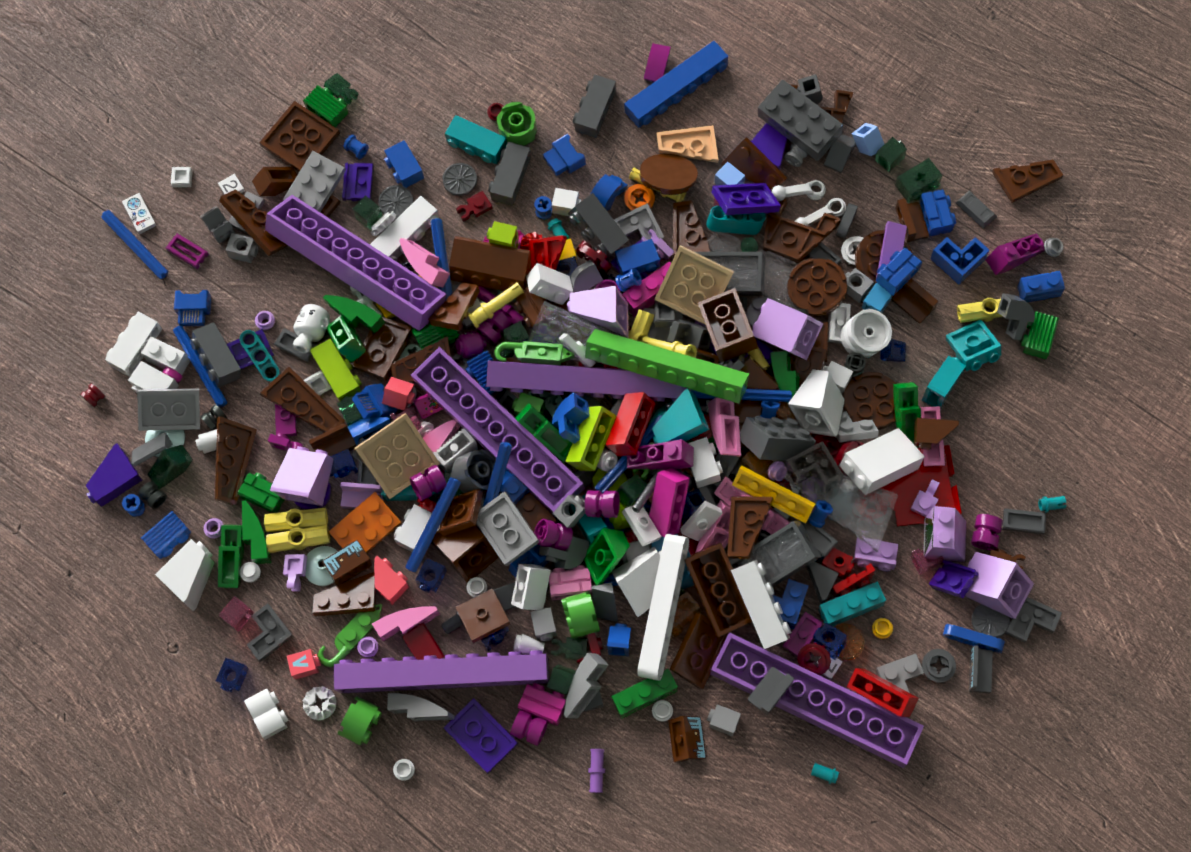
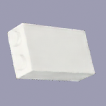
(881, 461)

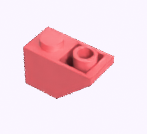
(387, 581)

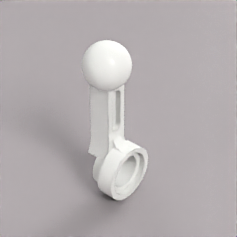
(781, 192)
(816, 216)

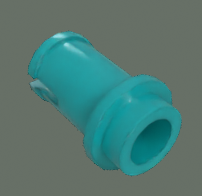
(556, 227)
(1046, 504)
(825, 773)

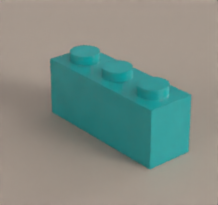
(475, 140)
(852, 604)

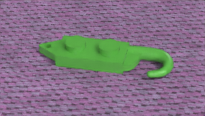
(535, 352)
(351, 634)

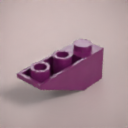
(1014, 253)
(663, 455)

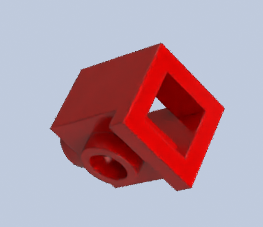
(845, 567)

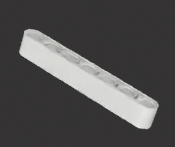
(663, 607)

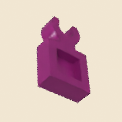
(282, 442)

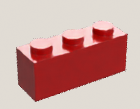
(630, 424)
(882, 692)

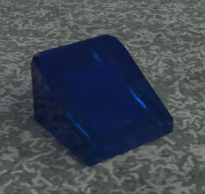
(894, 351)

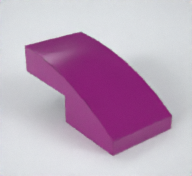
(657, 62)

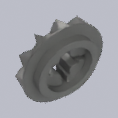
(945, 659)

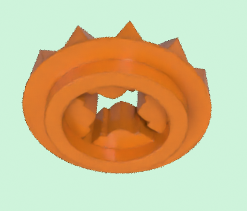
(636, 191)

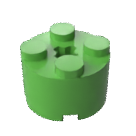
(517, 123)
(580, 614)
(359, 721)

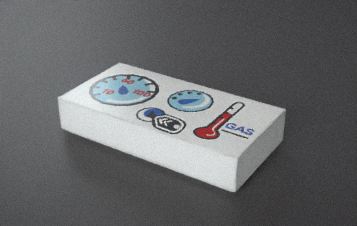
(139, 213)

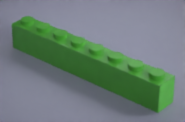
(667, 365)

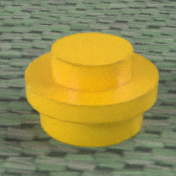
(882, 628)

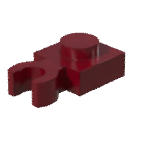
(477, 205)

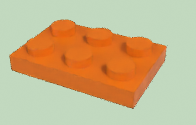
(366, 523)

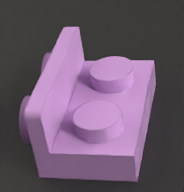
(883, 559)

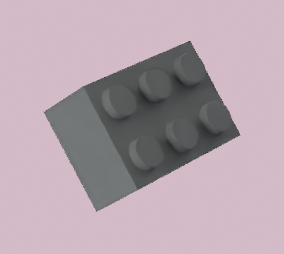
(597, 225)
(775, 438)

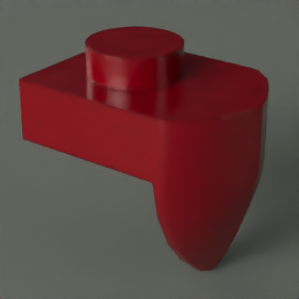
(595, 645)

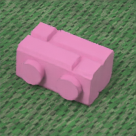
(569, 582)

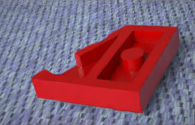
(547, 251)
(855, 580)

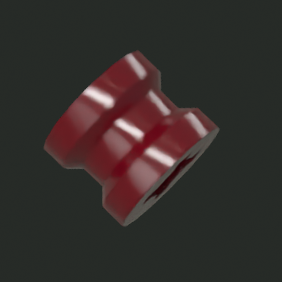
(92, 395)

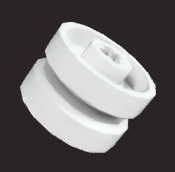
(866, 333)

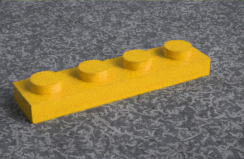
(783, 498)

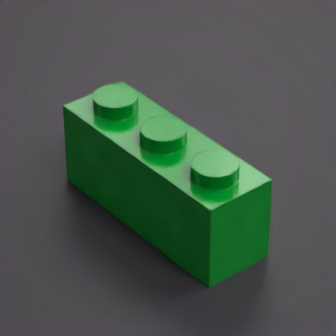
(644, 694)

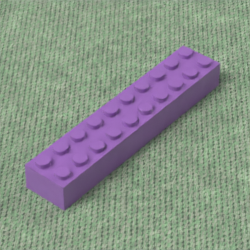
(354, 261)
(577, 380)
(491, 425)
(441, 673)
(820, 701)

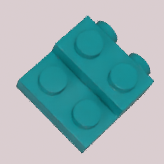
(974, 345)

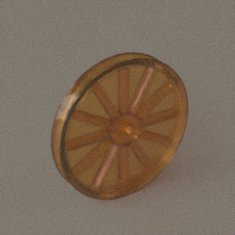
(855, 642)

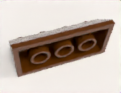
(488, 264)
(718, 589)

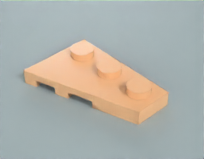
(690, 143)

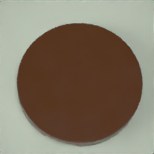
(668, 173)
(868, 254)
(817, 286)
(870, 398)

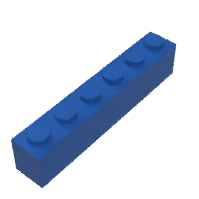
(676, 84)

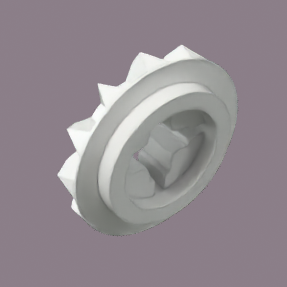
(382, 223)
(847, 249)
(328, 706)

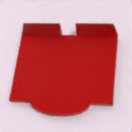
(910, 485)

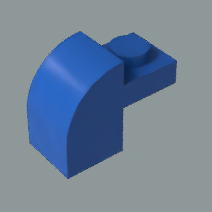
(607, 189)
(569, 415)

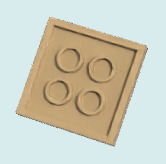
(692, 280)
(396, 455)

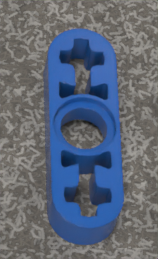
(973, 638)

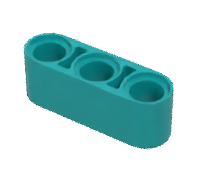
(737, 223)
(258, 346)

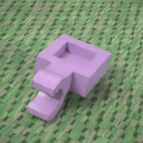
(662, 248)
(925, 501)
(294, 568)

